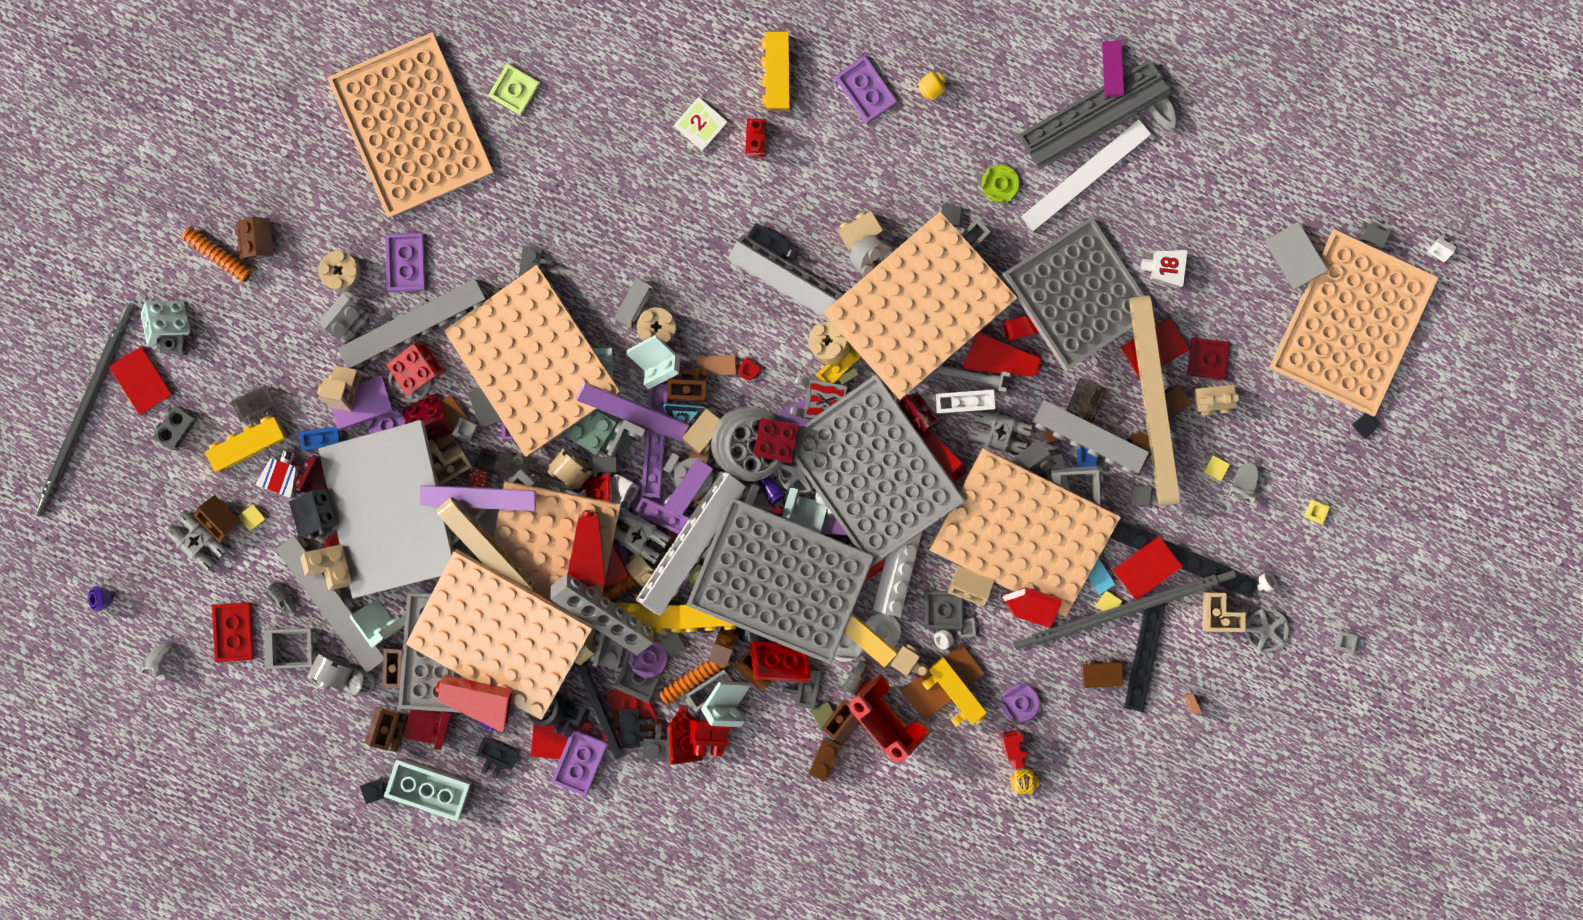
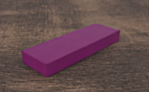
(1112, 68)

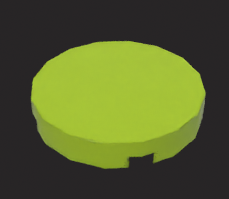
(996, 179)

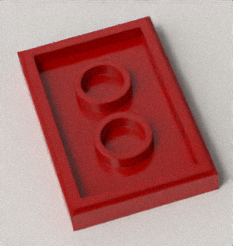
(1169, 345)
(140, 380)
(1147, 567)
(232, 632)
(779, 663)
(620, 700)
(548, 743)

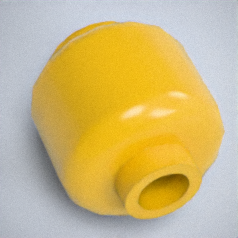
(932, 85)

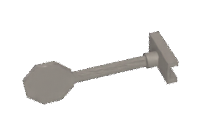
(995, 381)

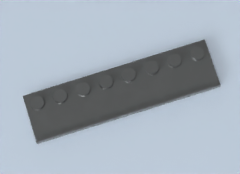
(1093, 116)

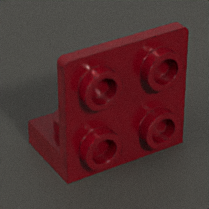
(918, 412)
(432, 414)
(776, 440)
(313, 476)
(427, 726)

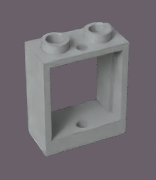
(1097, 478)
(271, 648)

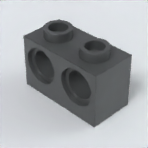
(179, 431)

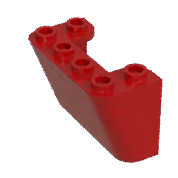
(883, 723)

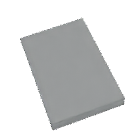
(1296, 256)

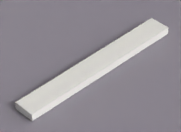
(1085, 175)

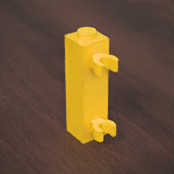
(957, 691)

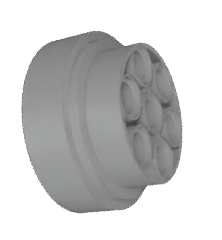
(725, 439)

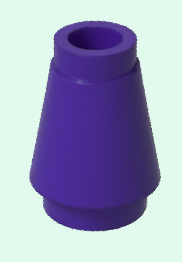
(771, 490)

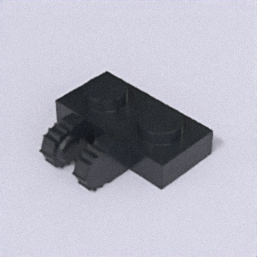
(573, 716)
(630, 728)
(498, 754)

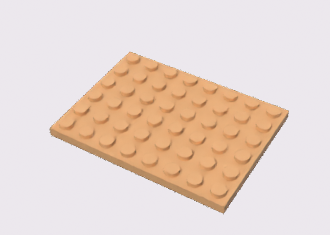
(410, 125)
(920, 305)
(1353, 323)
(530, 360)
(1024, 530)
(545, 537)
(499, 633)

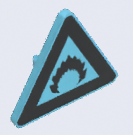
(684, 412)

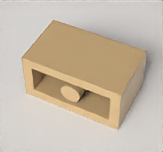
(855, 231)
(701, 432)
(970, 586)

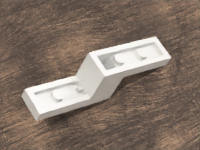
(960, 401)

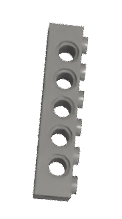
(601, 613)

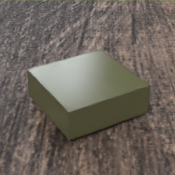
(849, 376)
(822, 713)

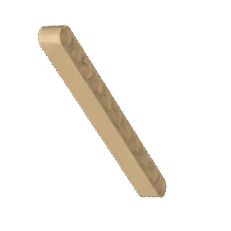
(1154, 400)
(492, 554)

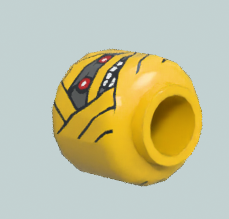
(1024, 781)

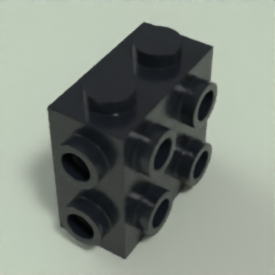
(312, 514)

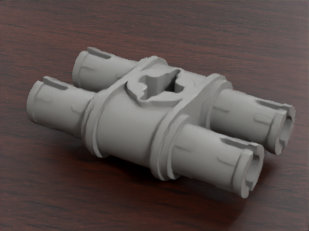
(991, 437)
(648, 532)
(185, 542)

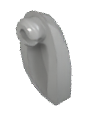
(1164, 114)

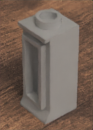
(634, 302)
(692, 700)

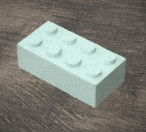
(428, 789)

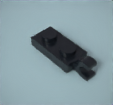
(771, 241)

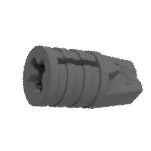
(280, 598)
(856, 678)

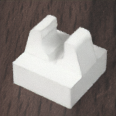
(1442, 249)

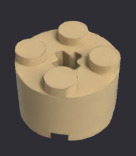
(350, 271)
(650, 318)
(820, 336)
(570, 470)

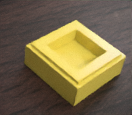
(1216, 468)
(1317, 512)
(252, 517)
(1107, 601)

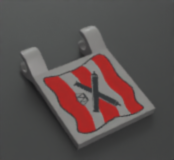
(818, 398)

